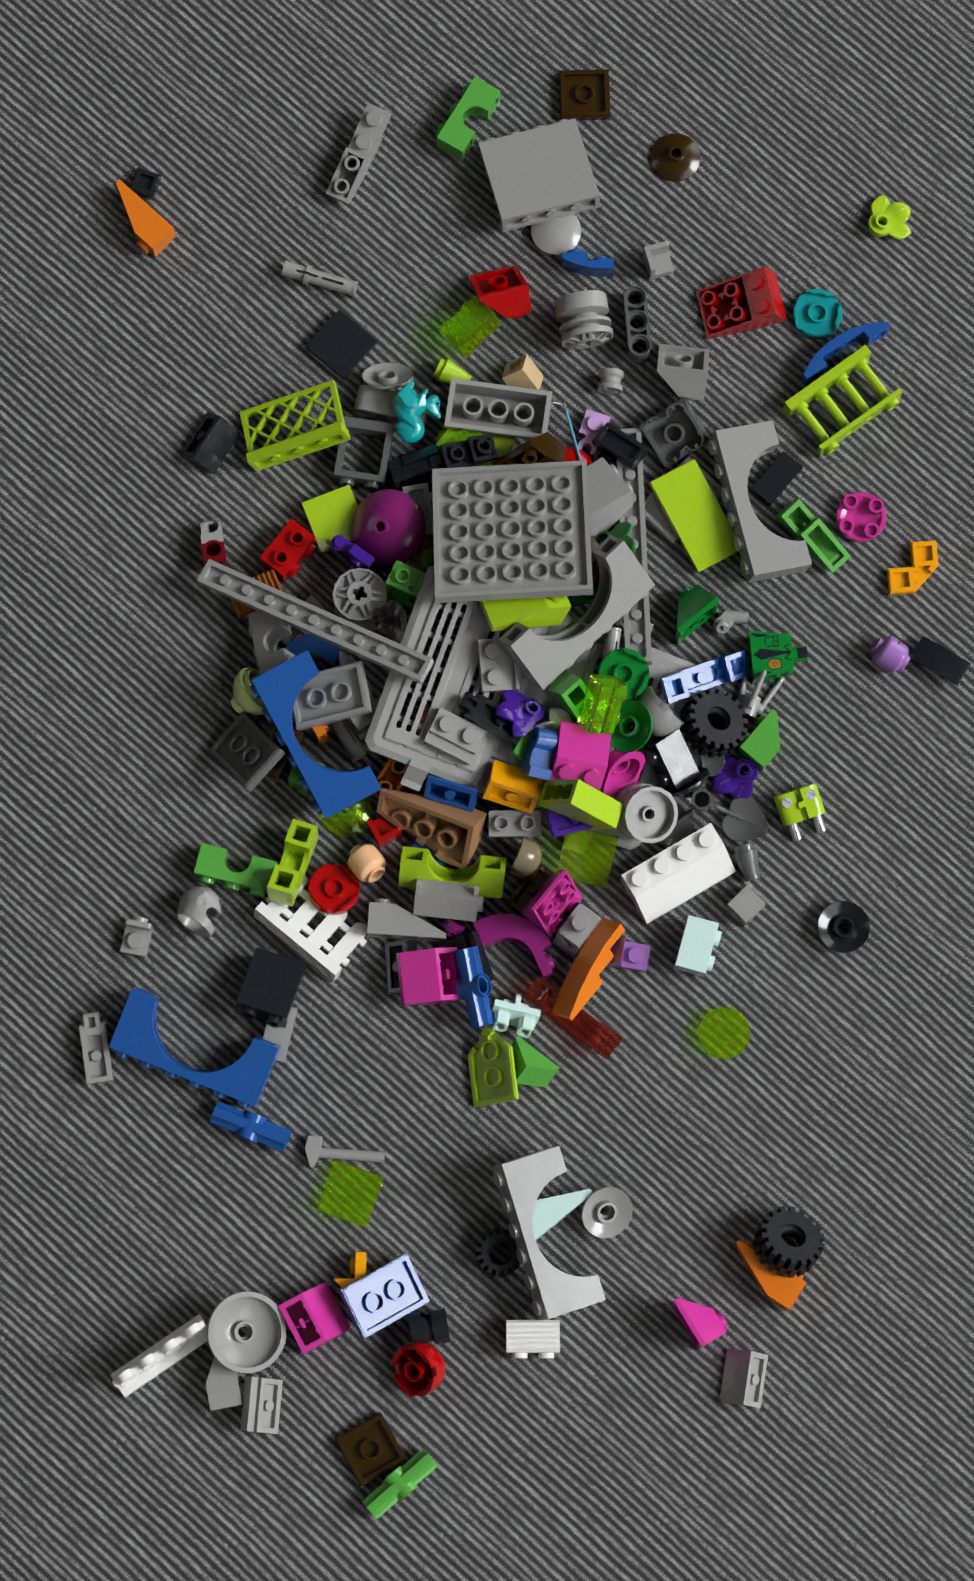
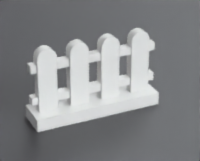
(310, 947)
(160, 1356)

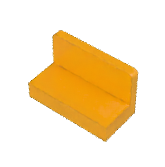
(512, 787)

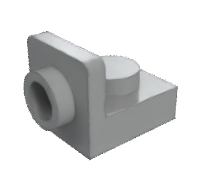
(136, 937)

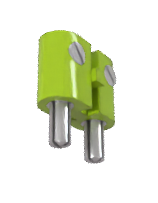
(800, 805)

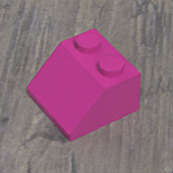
(580, 755)

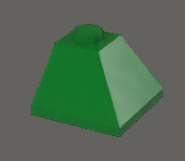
(693, 610)

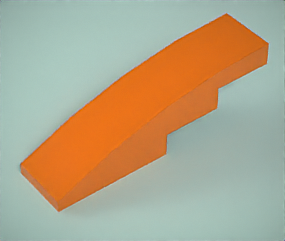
(584, 973)

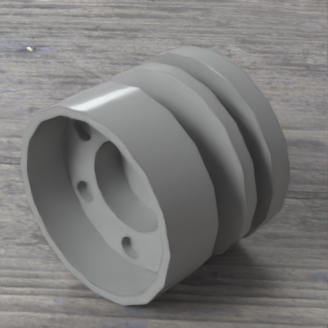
(583, 319)
(353, 583)

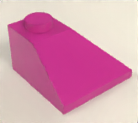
(699, 1321)

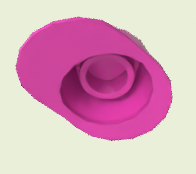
(622, 770)

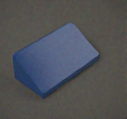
(450, 793)

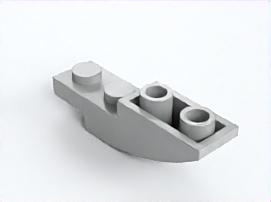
(359, 154)

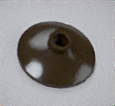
(671, 167)

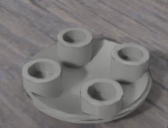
(557, 235)

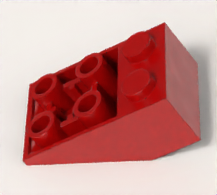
(741, 303)

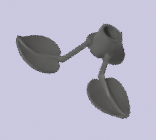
(743, 820)

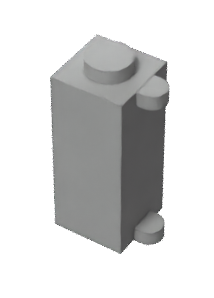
(447, 900)

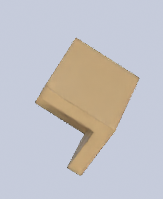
(522, 373)

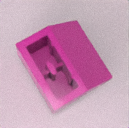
(428, 976)
(314, 1317)

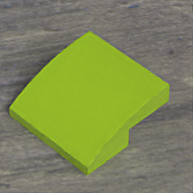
(331, 516)

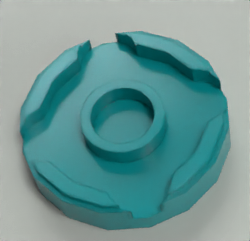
(817, 314)

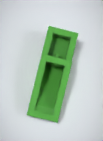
(819, 540)

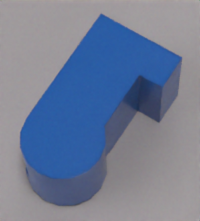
(540, 753)

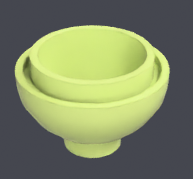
(243, 697)

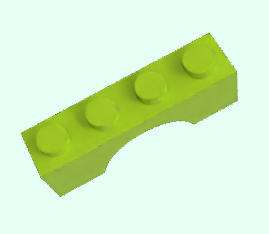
(486, 871)

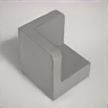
(657, 260)
(745, 905)

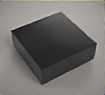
(145, 183)

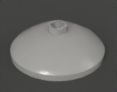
(263, 1336)

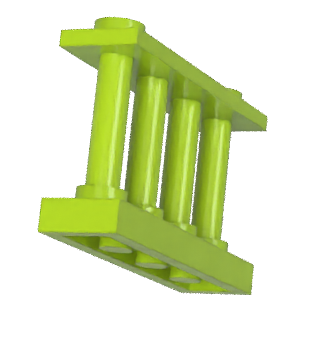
(819, 390)

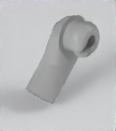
(727, 620)

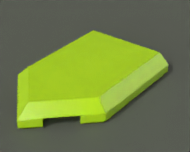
(492, 1070)

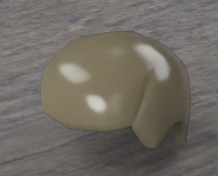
(527, 859)

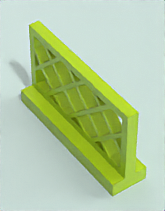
(294, 445)

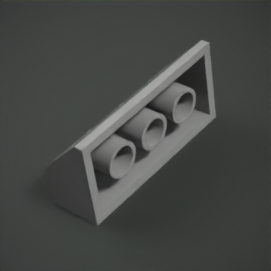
(497, 409)

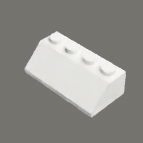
(678, 873)

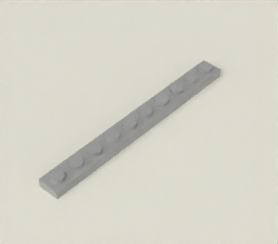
(315, 621)
(637, 621)

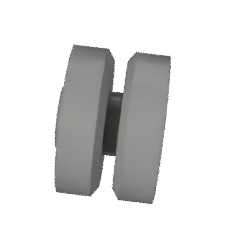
(647, 812)

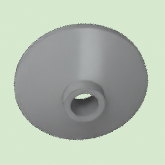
(387, 376)
(614, 1219)

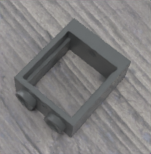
(368, 429)

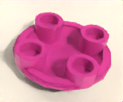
(861, 516)

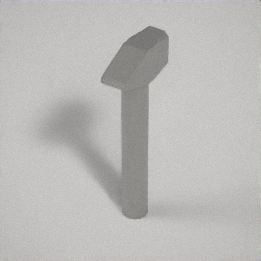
(315, 1151)

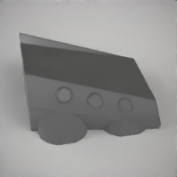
(675, 432)

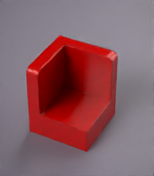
(383, 831)

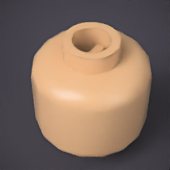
(366, 863)

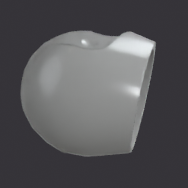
(195, 907)

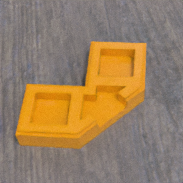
(910, 579)

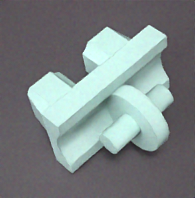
(515, 1014)

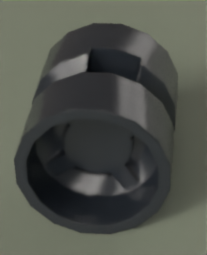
(429, 1327)

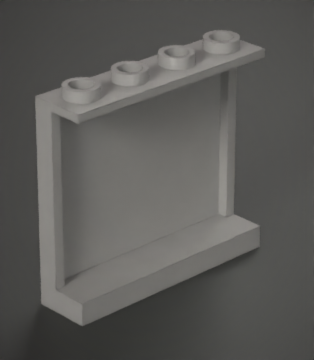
(539, 174)

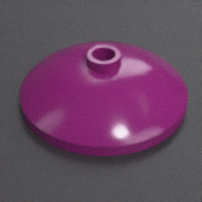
(402, 531)

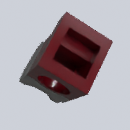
(213, 542)

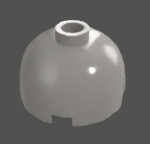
(664, 718)

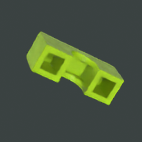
(294, 862)

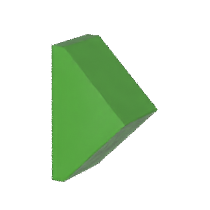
(532, 1066)

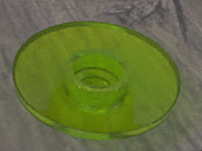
(349, 823)

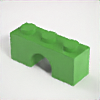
(477, 99)
(212, 868)

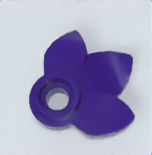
(516, 710)
(732, 781)

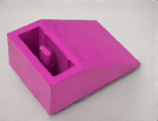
(553, 902)

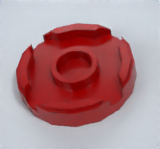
(333, 889)

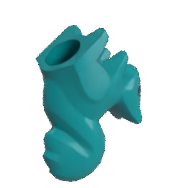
(409, 407)

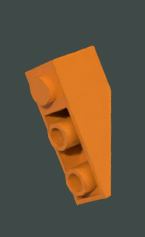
(776, 1288)

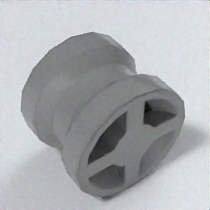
(610, 381)

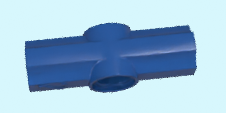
(474, 986)
(250, 1126)

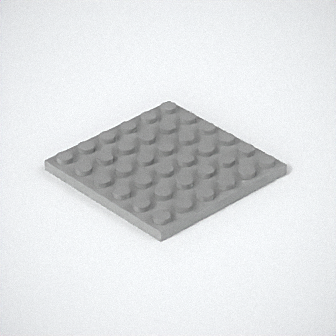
(511, 532)

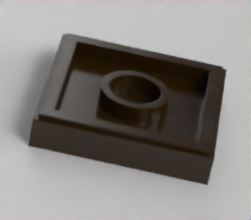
(584, 94)
(370, 1449)

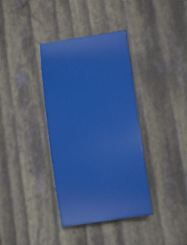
(578, 262)

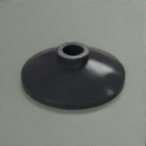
(690, 787)
(849, 915)

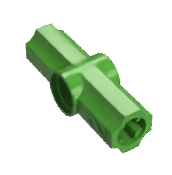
(399, 1483)

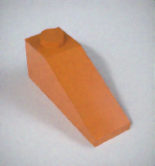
(150, 229)

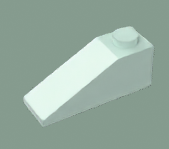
(553, 1209)

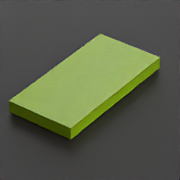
(695, 515)

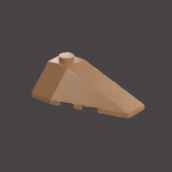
(443, 828)

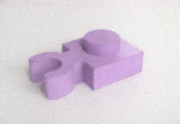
(590, 427)

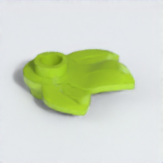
(891, 216)

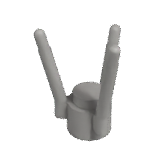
(751, 702)

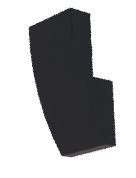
(468, 453)
(940, 660)

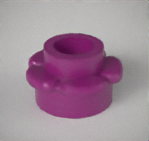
(453, 927)

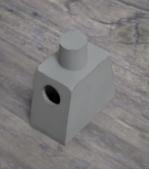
(576, 930)

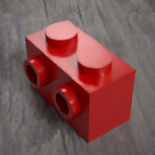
(289, 550)

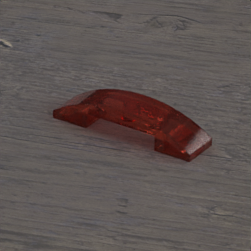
(583, 1027)

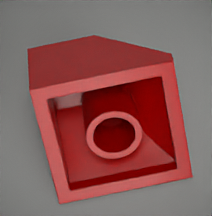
(503, 291)

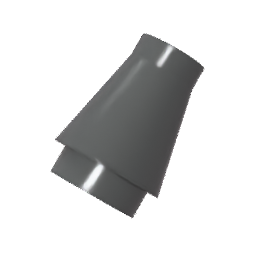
(747, 860)

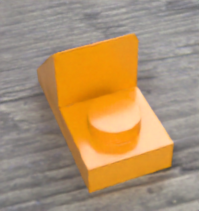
(357, 1267)

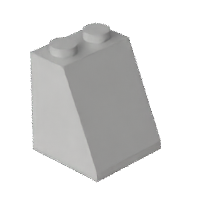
(607, 496)

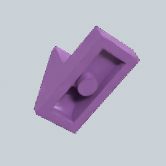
(630, 955)

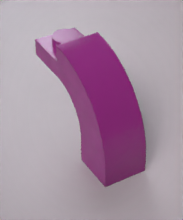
(517, 929)

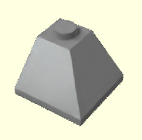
(684, 369)

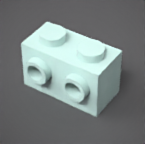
(696, 946)

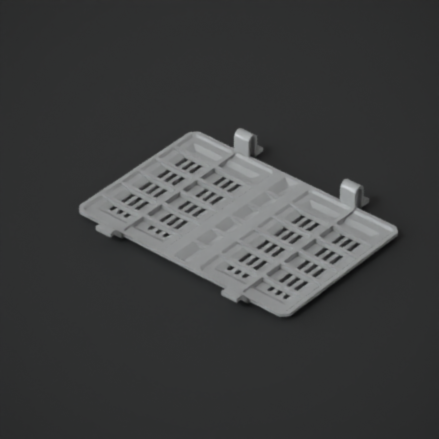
(456, 678)

